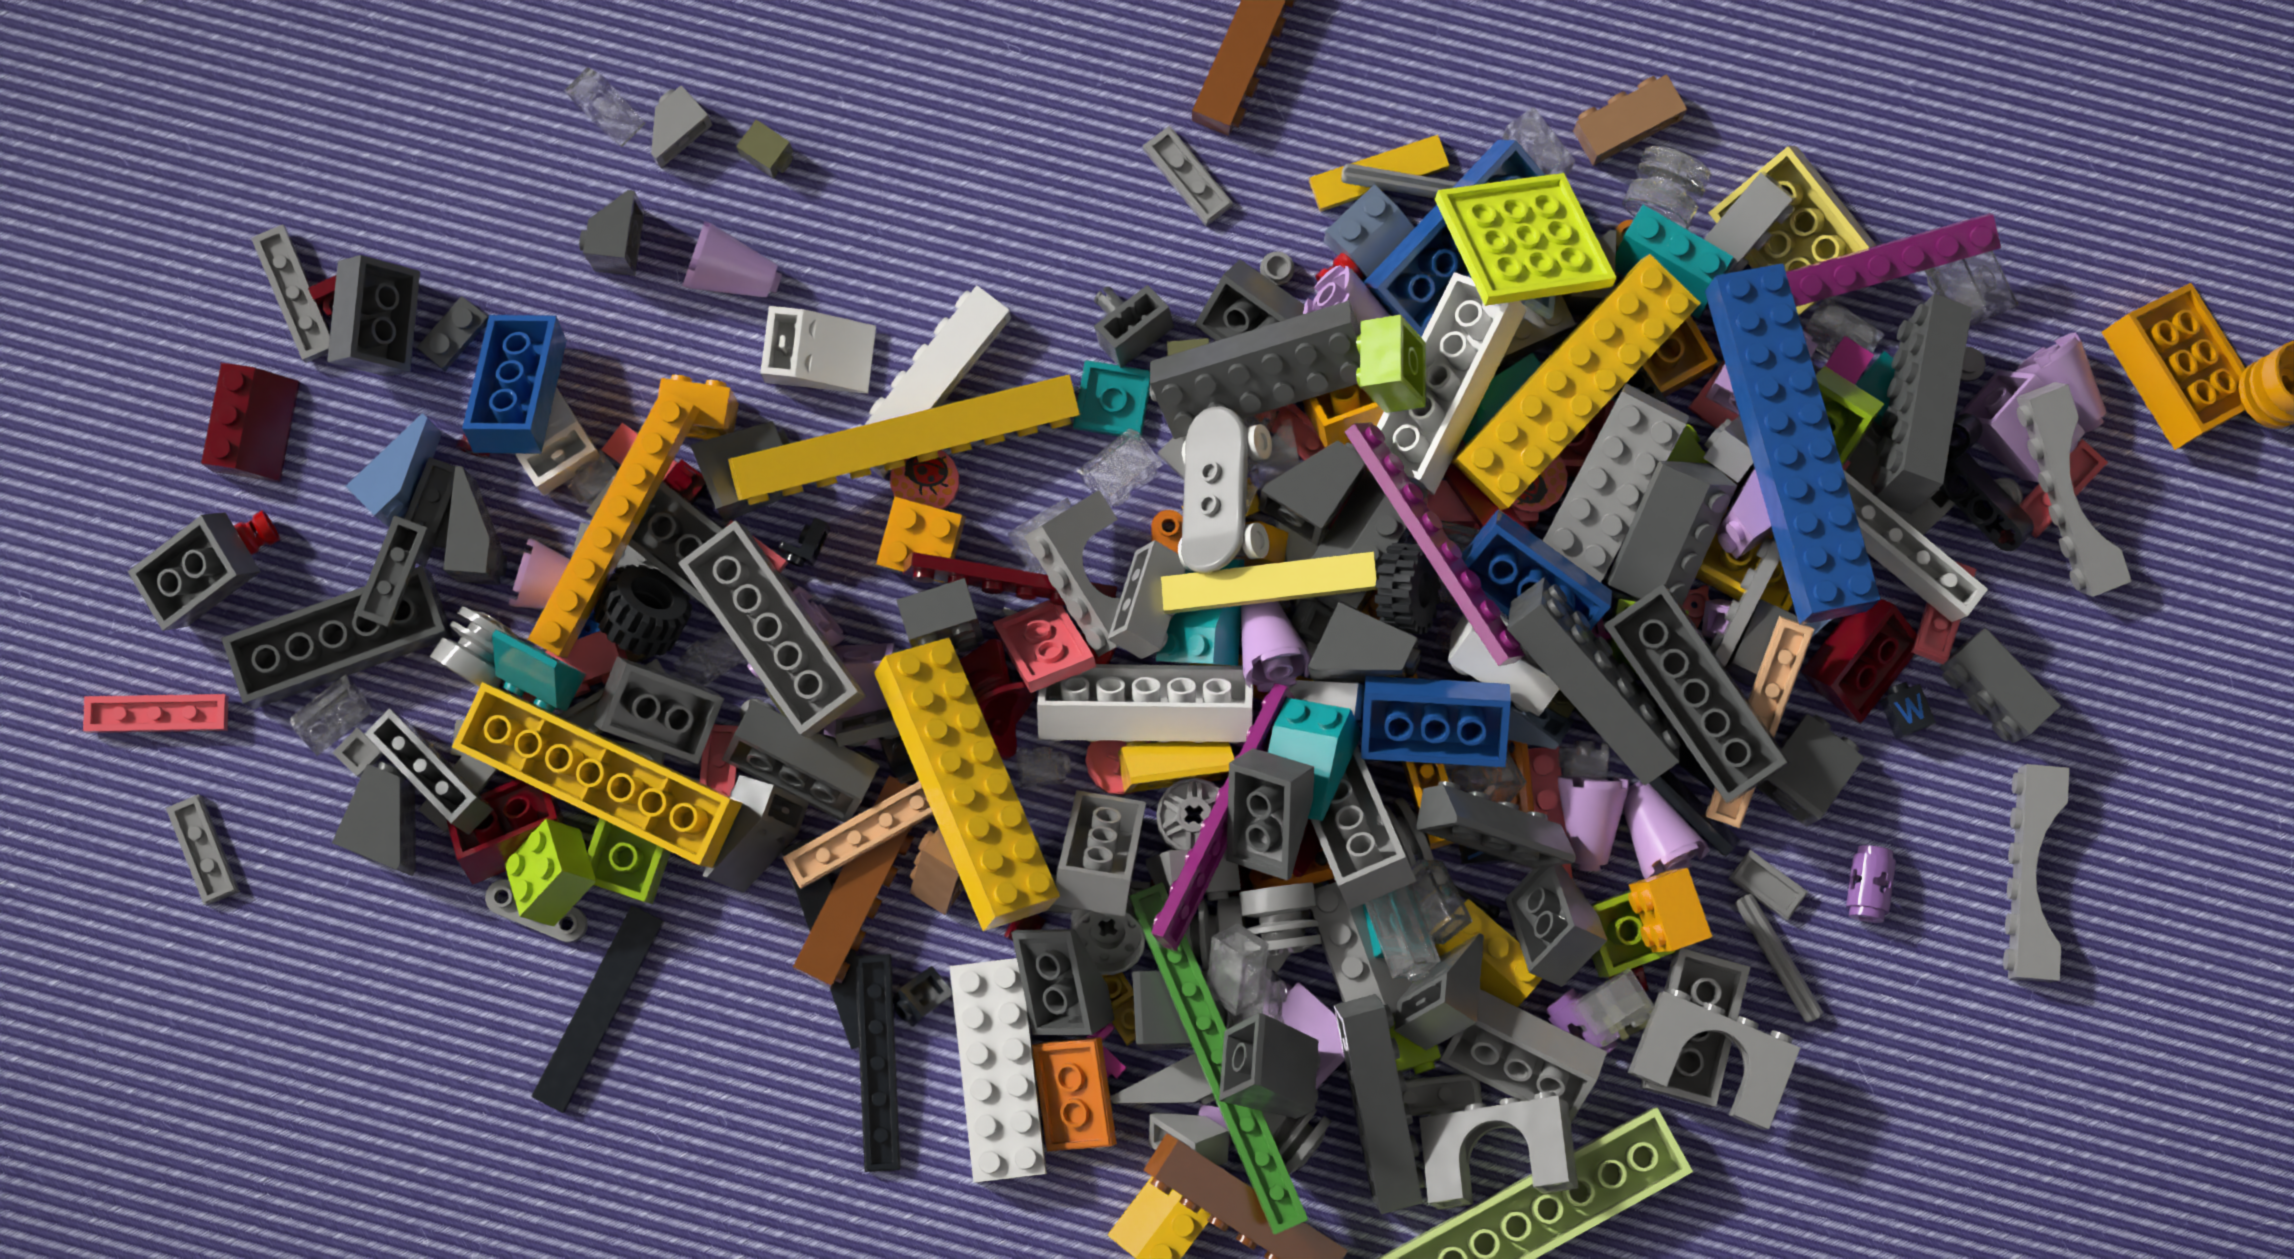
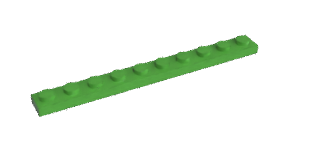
(1206, 1035)

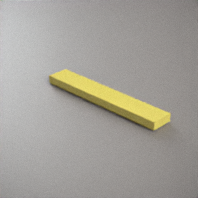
(1269, 583)

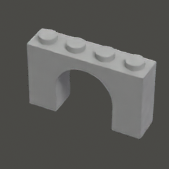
(1060, 552)
(1765, 1056)
(1451, 1137)

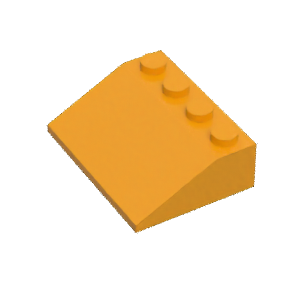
(2179, 364)

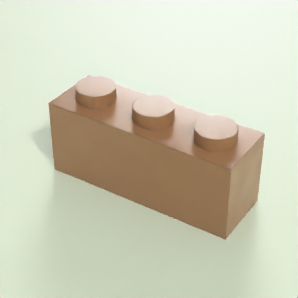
(1629, 118)
(935, 874)

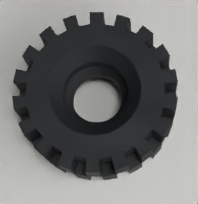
(1407, 589)

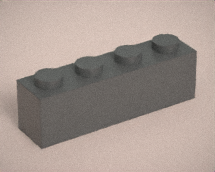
(429, 771)

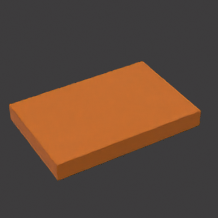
(1074, 1094)

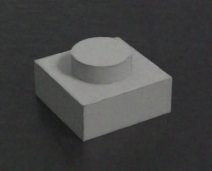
(357, 752)

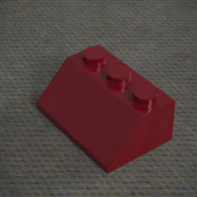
(250, 422)
(1862, 659)
(516, 814)

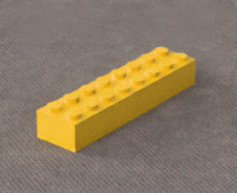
(1575, 382)
(597, 775)
(966, 784)

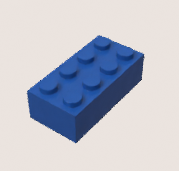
(514, 384)
(1514, 559)
(1435, 721)

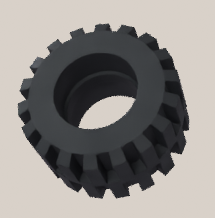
(642, 610)

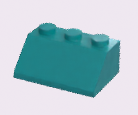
(1678, 250)

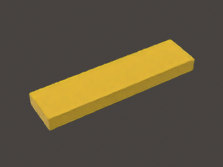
(1417, 158)

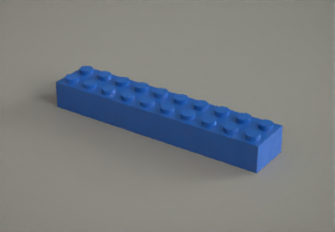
(1791, 444)

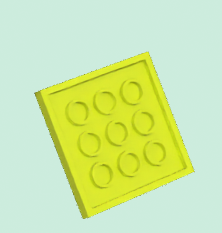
(1524, 239)

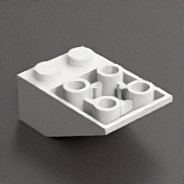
(817, 350)
(563, 450)

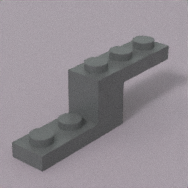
(408, 544)

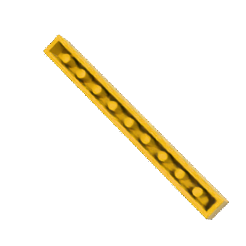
(903, 437)

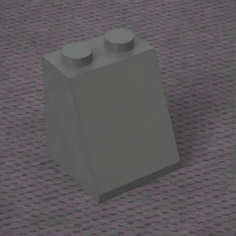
(713, 462)
(1314, 490)
(1362, 647)
(1817, 770)
(381, 819)
(1156, 1016)
(1269, 1067)

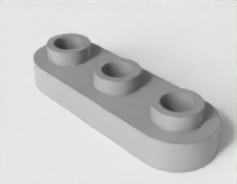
(510, 911)

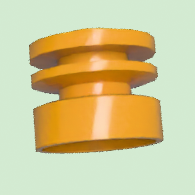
(2268, 388)

